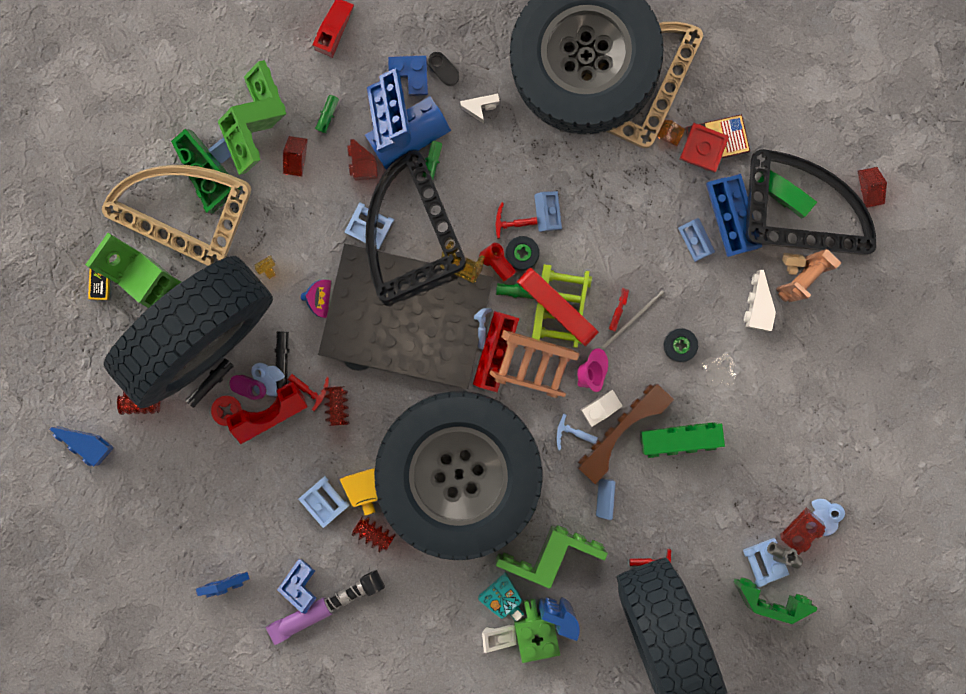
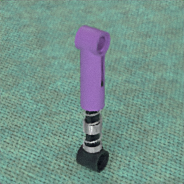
(322, 608)

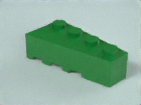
(195, 153)
(682, 438)

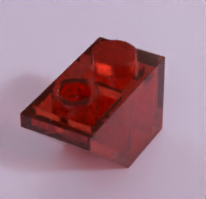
(363, 162)

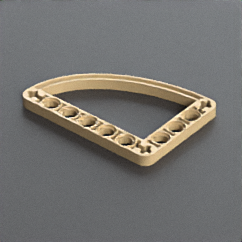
(676, 80)
(171, 241)

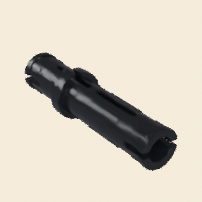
(282, 356)
(214, 377)

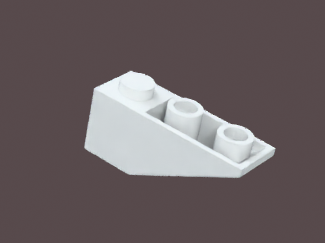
(761, 308)

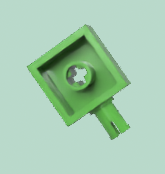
(527, 629)

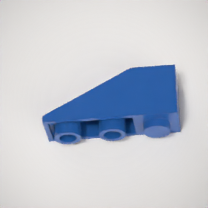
(89, 446)

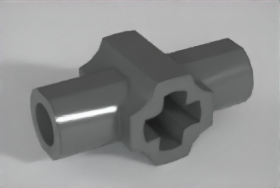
(785, 555)

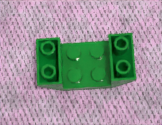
(796, 607)

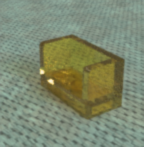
(472, 268)

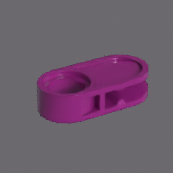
(243, 386)

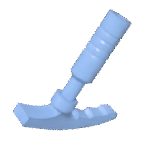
(480, 316)
(578, 433)

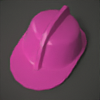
(593, 372)

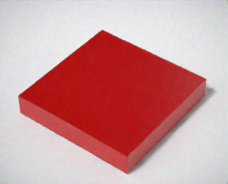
(704, 147)

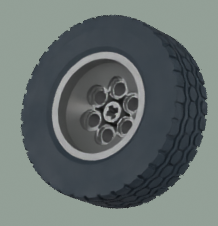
(611, 94)

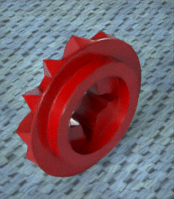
(224, 401)

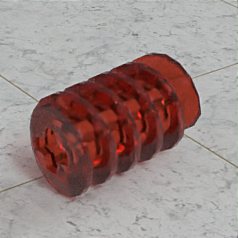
(125, 404)
(336, 405)
(373, 534)

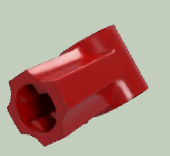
(495, 258)

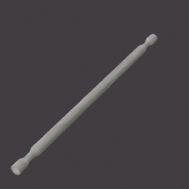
(632, 320)

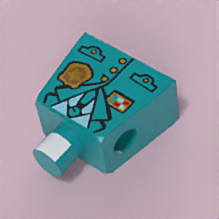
(502, 598)

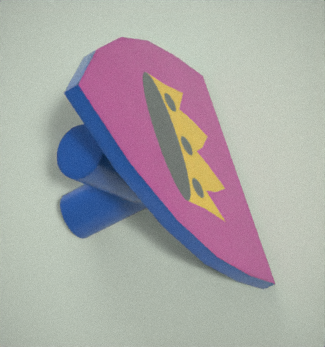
(318, 297)

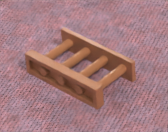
(815, 265)
(531, 345)

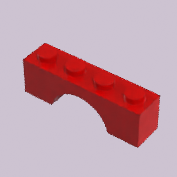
(247, 425)

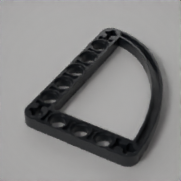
(371, 228)
(820, 237)

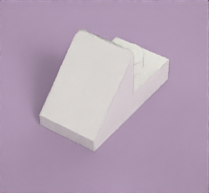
(475, 105)
(498, 638)

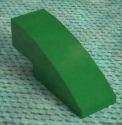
(789, 195)

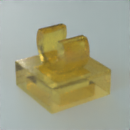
(266, 266)

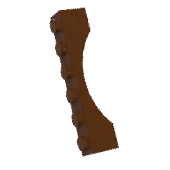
(597, 462)

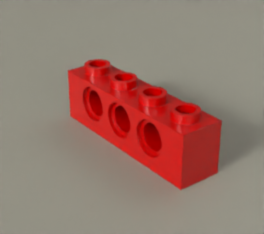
(494, 350)

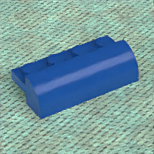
(389, 112)
(425, 126)
(730, 209)
(561, 615)

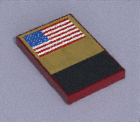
(733, 127)

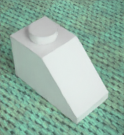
(601, 408)

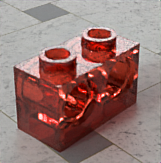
(798, 528)

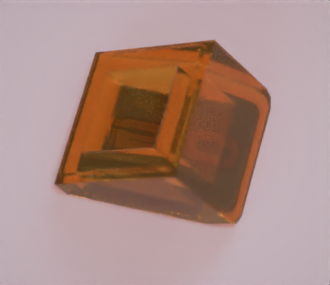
(671, 132)

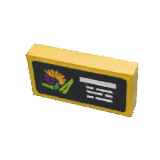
(98, 286)

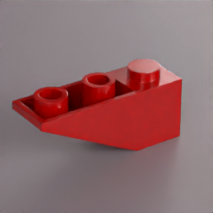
(332, 28)

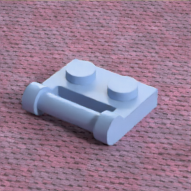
(357, 227)
(317, 504)
(774, 569)

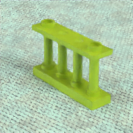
(541, 313)

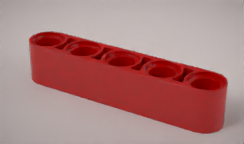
(557, 306)

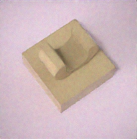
(793, 262)

